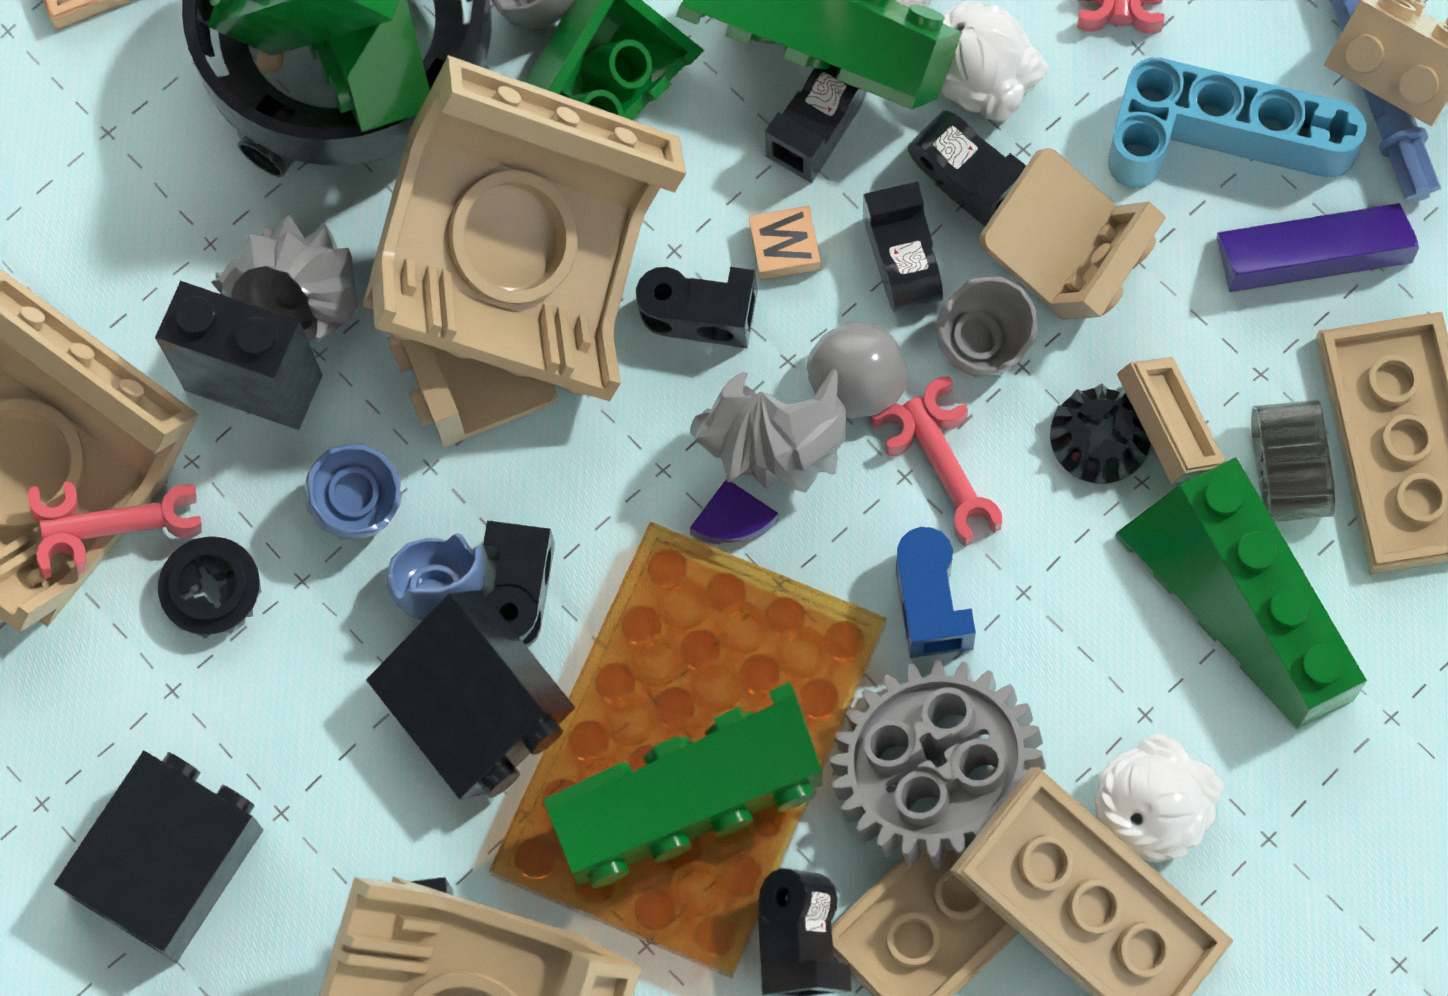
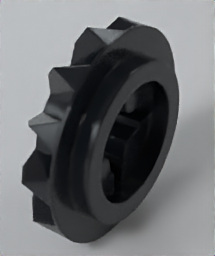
(1109, 460)
(182, 577)

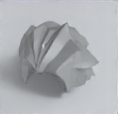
(294, 278)
(772, 438)

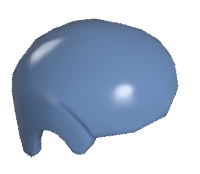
(352, 491)
(430, 570)

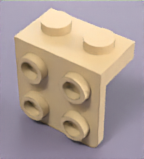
(1396, 56)
(1068, 238)
(466, 394)

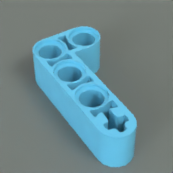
(1234, 133)

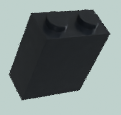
(239, 355)
(471, 695)
(161, 853)

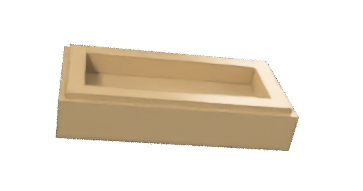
(1170, 418)

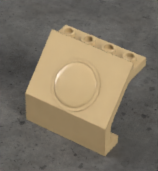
(517, 227)
(78, 418)
(432, 943)

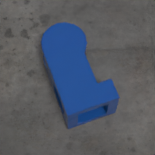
(926, 598)

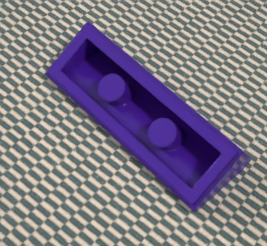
(1317, 247)

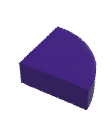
(733, 517)

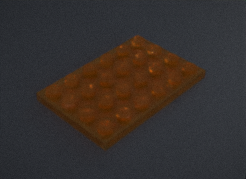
(675, 651)

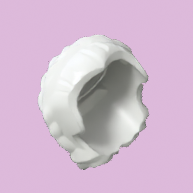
(991, 62)
(1169, 792)

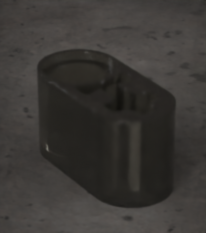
(1293, 460)

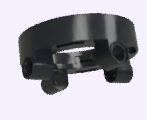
(282, 130)

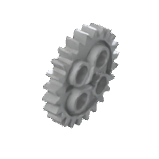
(909, 718)

